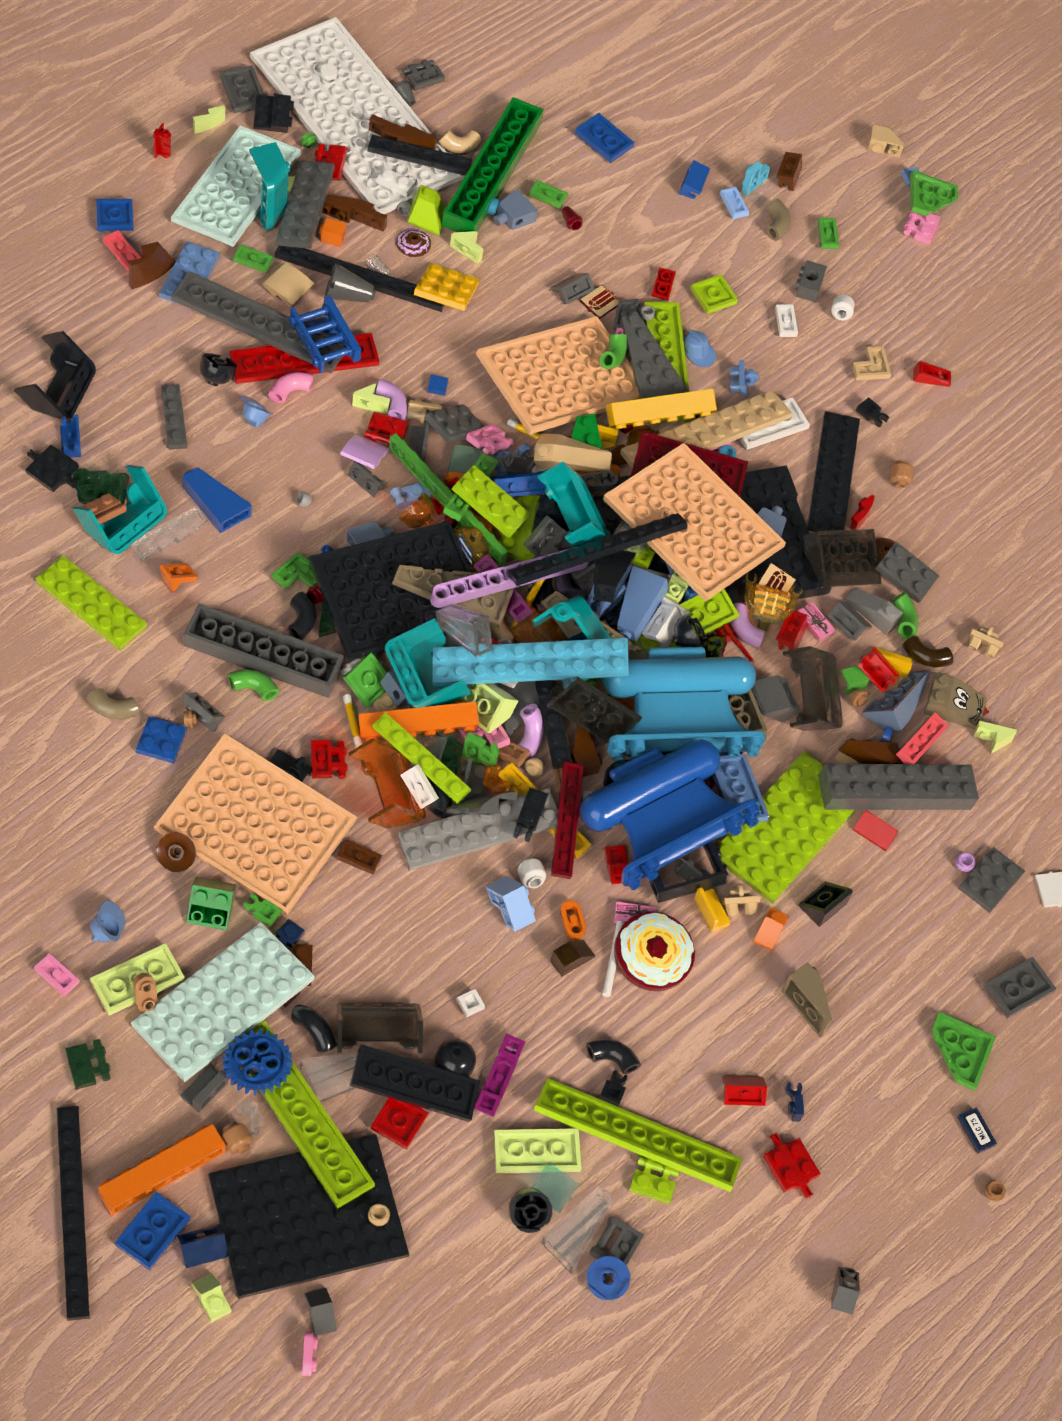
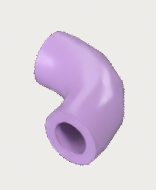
(397, 398)
(744, 629)
(533, 729)

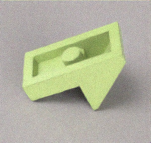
(466, 244)
(366, 399)
(997, 734)
(211, 1297)

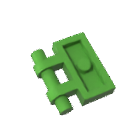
(476, 748)

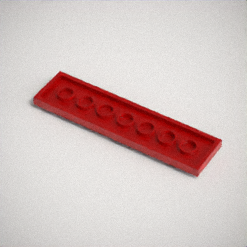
(271, 363)

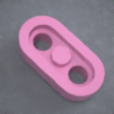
(310, 1344)

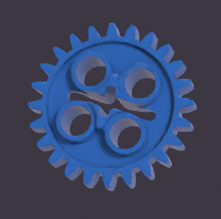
(257, 1062)

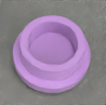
(965, 862)

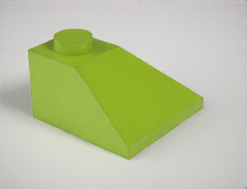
(427, 210)

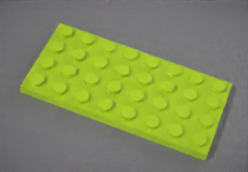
(796, 830)

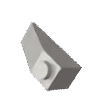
(875, 609)

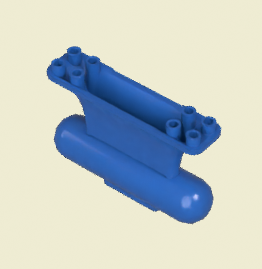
(666, 807)

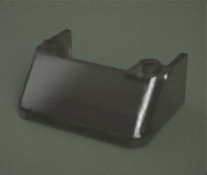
(819, 689)
(379, 1023)

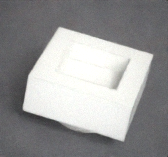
(470, 1003)

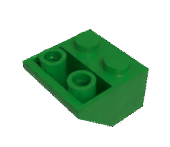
(211, 903)

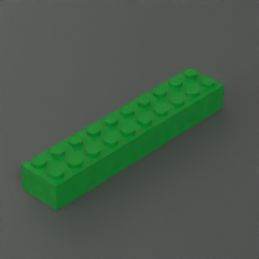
(493, 166)

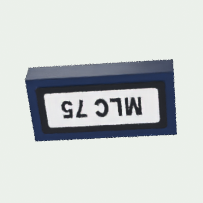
(977, 1130)

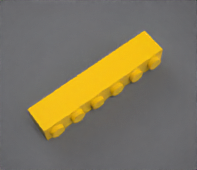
(661, 408)

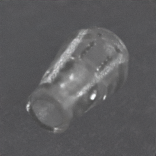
(376, 264)

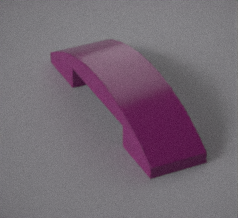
(517, 605)
(500, 1075)

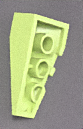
(493, 705)

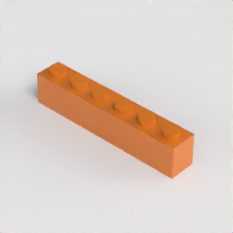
(425, 720)
(161, 1169)

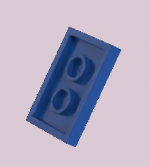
(604, 137)
(152, 1231)

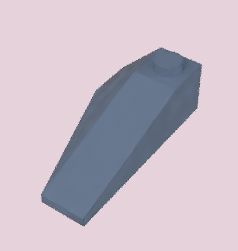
(898, 704)

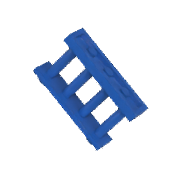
(335, 322)
(520, 484)

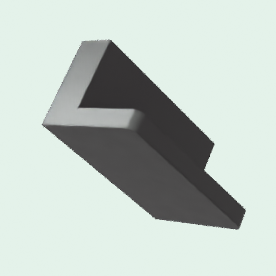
(574, 287)
(419, 439)
(849, 620)
(204, 1088)

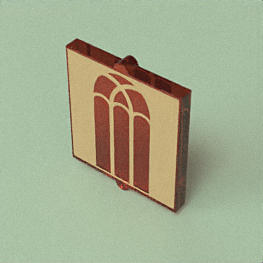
(600, 301)
(776, 578)

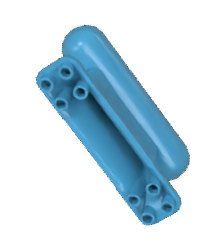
(683, 701)

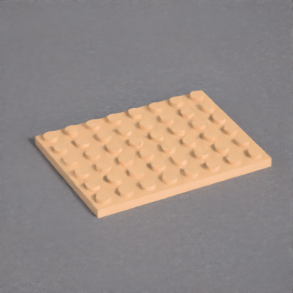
(558, 374)
(722, 530)
(257, 823)

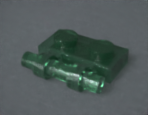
(81, 1067)

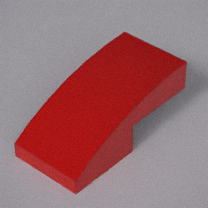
(615, 861)

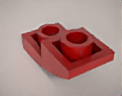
(663, 283)
(862, 512)

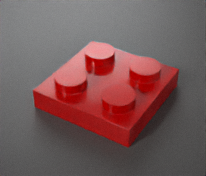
(399, 1122)

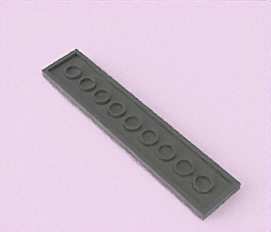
(249, 317)

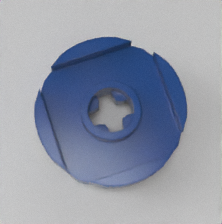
(596, 1279)

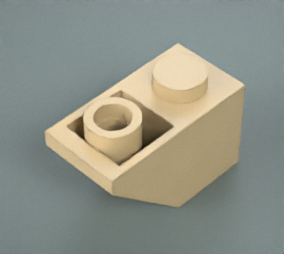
(884, 141)

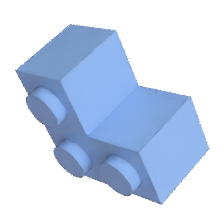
(512, 901)

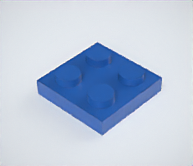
(114, 215)
(161, 739)

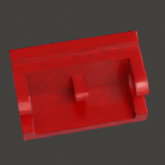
(792, 631)
(878, 669)

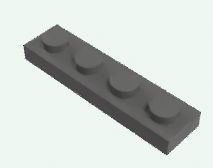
(174, 416)

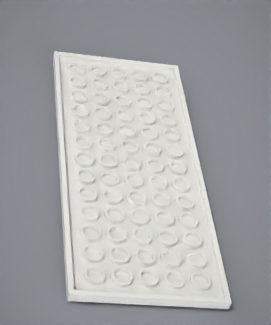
(341, 107)

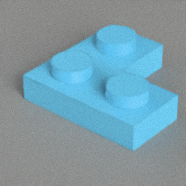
(755, 176)

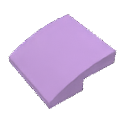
(364, 451)

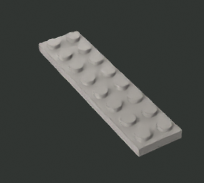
(469, 833)

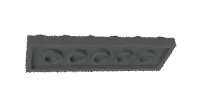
(305, 204)

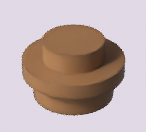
(858, 697)
(190, 718)
(994, 1190)

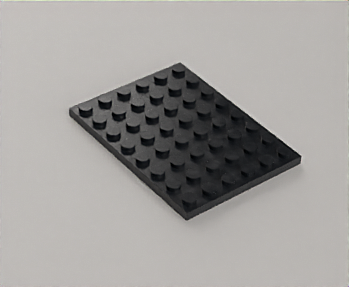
(360, 586)
(288, 1229)

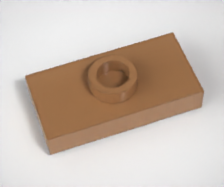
(513, 754)

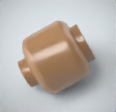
(901, 473)
(237, 1138)

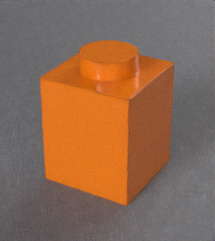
(333, 232)

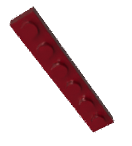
(567, 820)

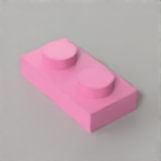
(56, 975)

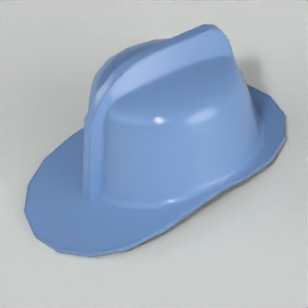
(698, 349)
(254, 411)
(107, 923)

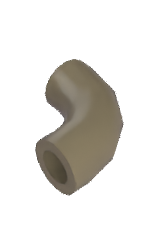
(781, 220)
(112, 708)

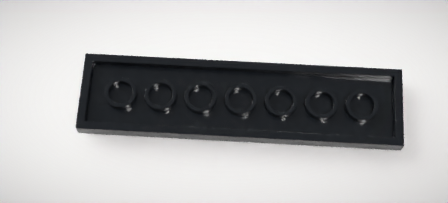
(833, 473)

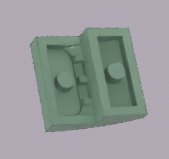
(463, 458)

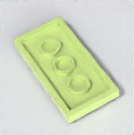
(116, 984)
(533, 1148)

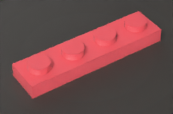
(922, 739)

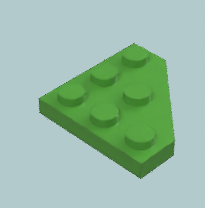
(930, 193)
(962, 1048)

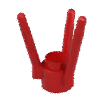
(725, 631)

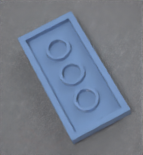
(193, 259)
(737, 782)

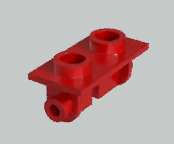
(162, 142)

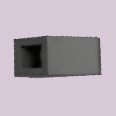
(845, 1290)

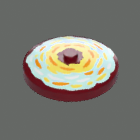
(654, 951)

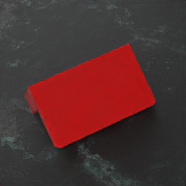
(744, 1090)

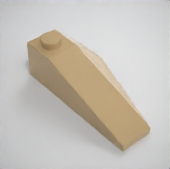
(556, 448)

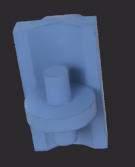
(744, 377)

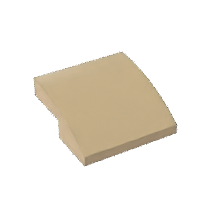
(288, 284)

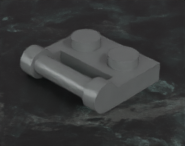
(624, 1245)

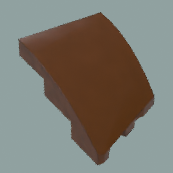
(152, 265)

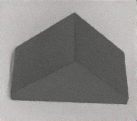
(321, 1311)

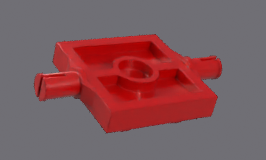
(791, 1165)

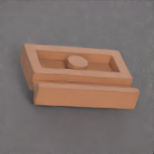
(106, 508)

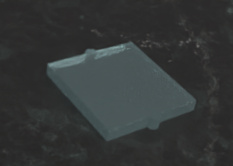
(555, 1186)

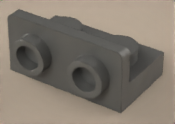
(625, 308)
(205, 711)
(474, 778)

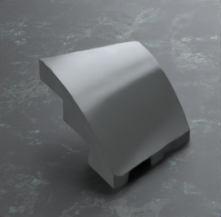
(547, 538)
(526, 694)
(482, 804)

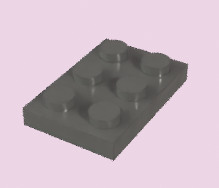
(241, 87)
(453, 422)
(907, 572)
(991, 879)
(1019, 987)

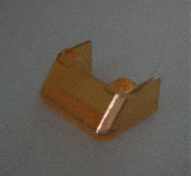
(386, 766)

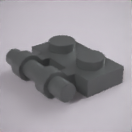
(423, 74)

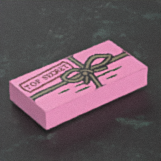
(817, 622)
(625, 911)

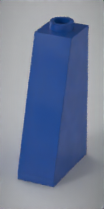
(216, 501)

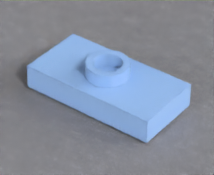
(734, 202)

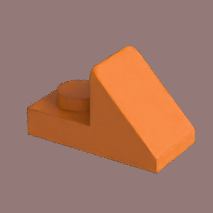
(176, 574)
(770, 929)

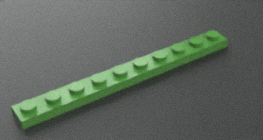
(443, 494)

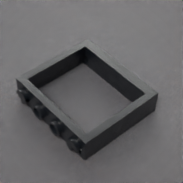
(718, 878)

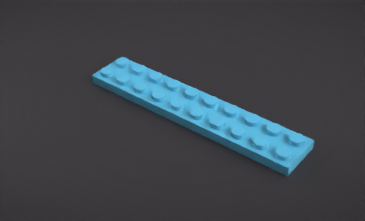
(532, 662)

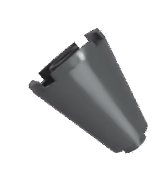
(348, 286)

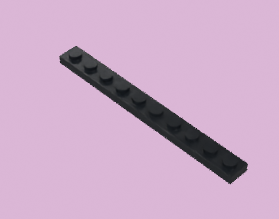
(382, 282)
(597, 549)
(73, 1214)

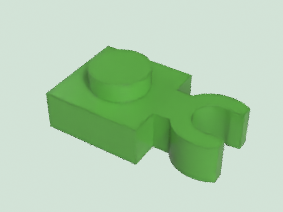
(264, 912)

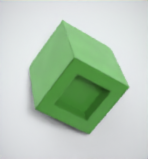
(855, 679)

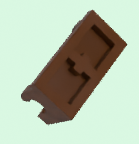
(790, 170)

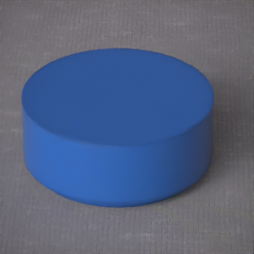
(887, 734)

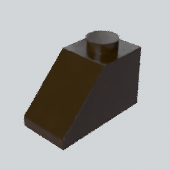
(571, 956)

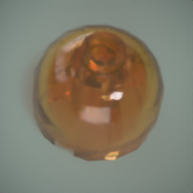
(419, 513)

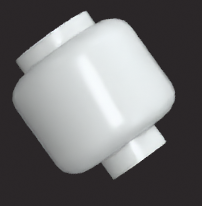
(842, 307)
(531, 873)

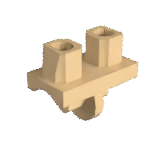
(418, 409)
(977, 638)
(749, 903)

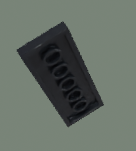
(414, 1083)

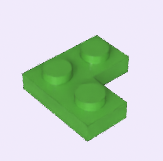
(293, 569)

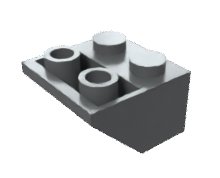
(775, 698)

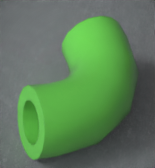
(616, 352)
(909, 619)
(253, 680)

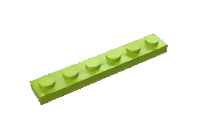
(418, 754)

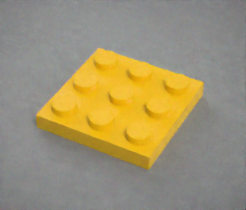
(447, 286)

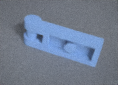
(412, 492)

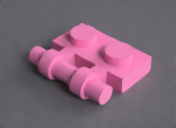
(926, 228)
(487, 436)

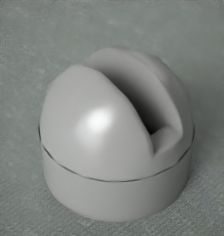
(404, 208)
(644, 313)
(303, 499)

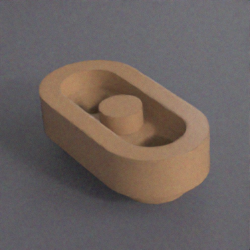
(145, 994)

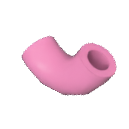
(289, 383)

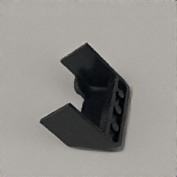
(69, 384)

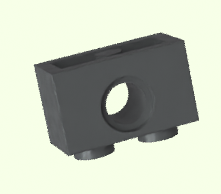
(811, 281)

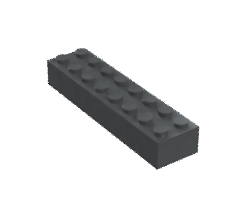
(263, 650)
(898, 787)

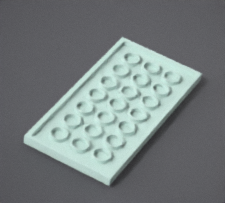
(229, 190)
(222, 1001)

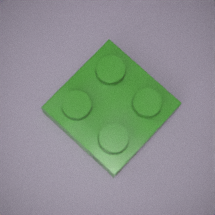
(365, 679)

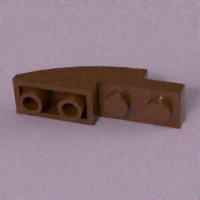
(406, 134)
(351, 208)

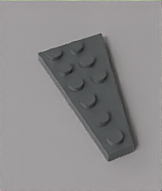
(649, 364)

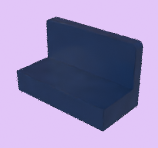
(203, 1246)

